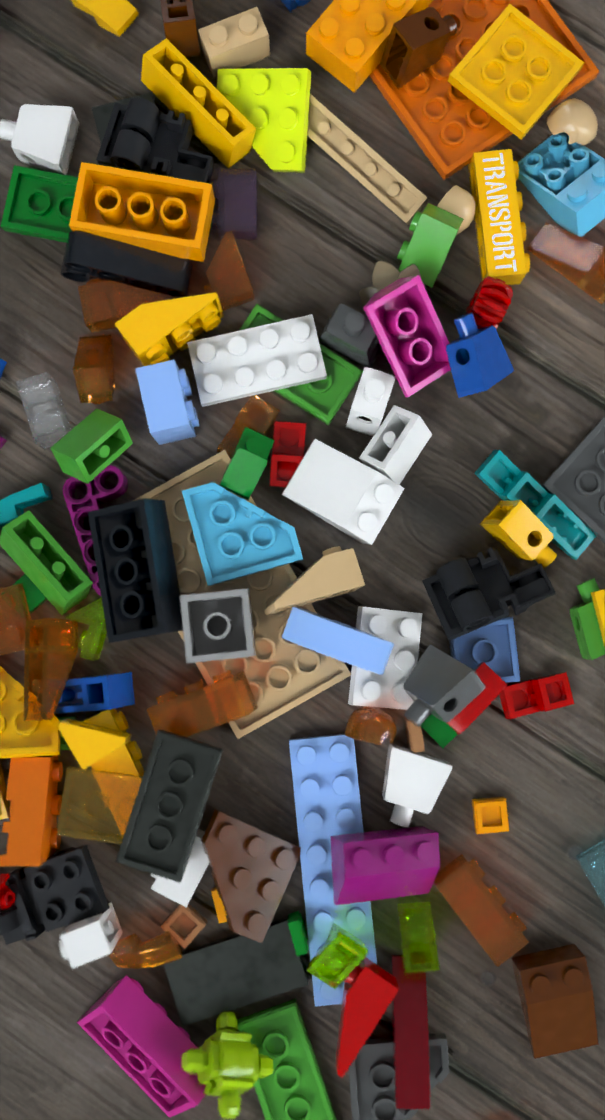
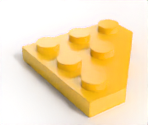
(23, 737)

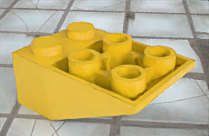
(166, 326)

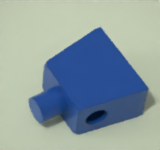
(476, 357)

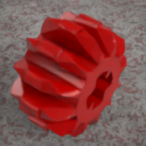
(490, 302)

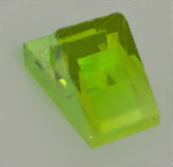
(92, 639)
(417, 937)
(337, 957)

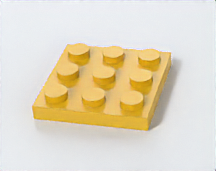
(515, 71)

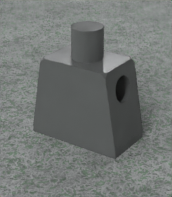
(351, 336)
(440, 687)

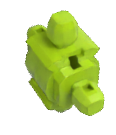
(227, 1064)

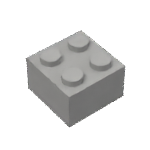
(217, 625)

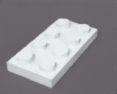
(257, 360)

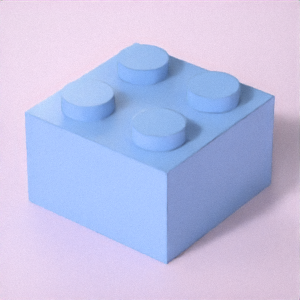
(165, 402)

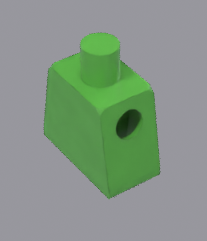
(586, 622)

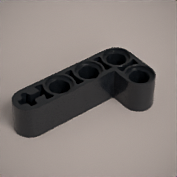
(124, 263)

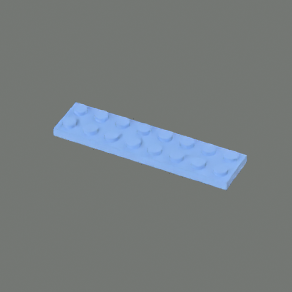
(326, 807)

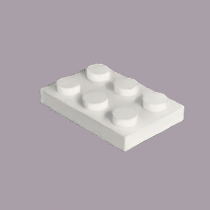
(387, 690)

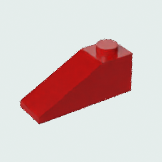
(365, 1000)

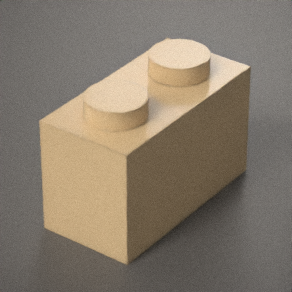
(235, 41)

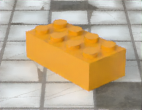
(354, 35)
(144, 210)

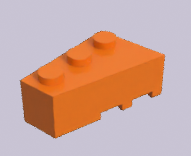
(33, 810)

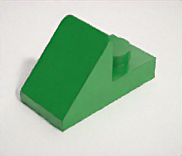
(247, 463)

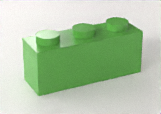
(45, 562)

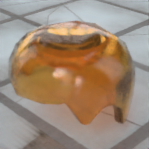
(371, 725)

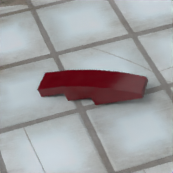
(410, 1038)

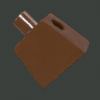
(416, 44)

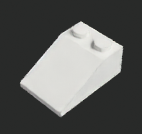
(343, 492)

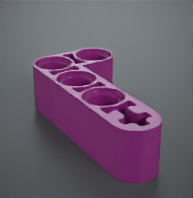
(92, 501)

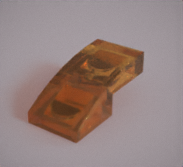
(254, 415)
(135, 954)

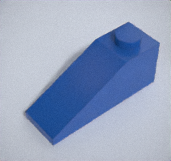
(97, 693)

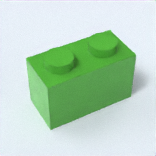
(430, 242)
(92, 445)

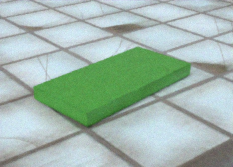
(320, 397)
(296, 1085)

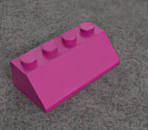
(144, 1045)

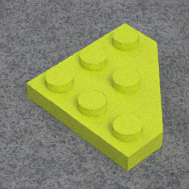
(278, 109)

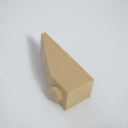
(326, 578)

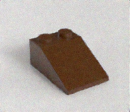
(556, 1000)

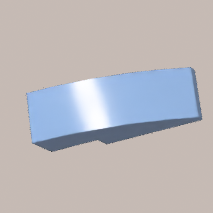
(337, 640)

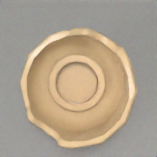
(575, 119)
(460, 204)

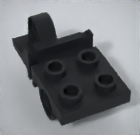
(152, 143)
(480, 591)
(52, 895)

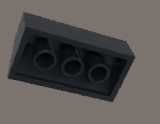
(136, 569)

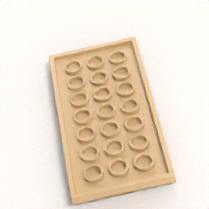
(281, 671)

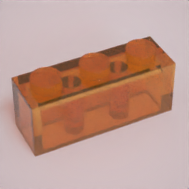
(203, 705)
(481, 909)

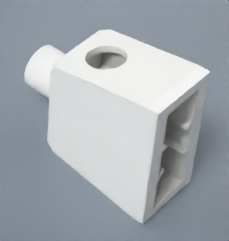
(42, 136)
(370, 401)
(412, 782)

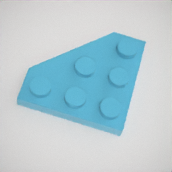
(236, 535)

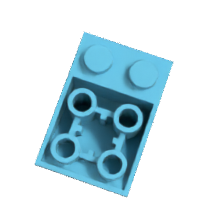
(566, 182)

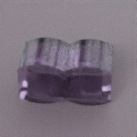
(236, 203)

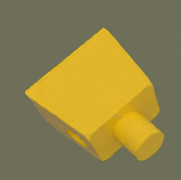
(520, 532)

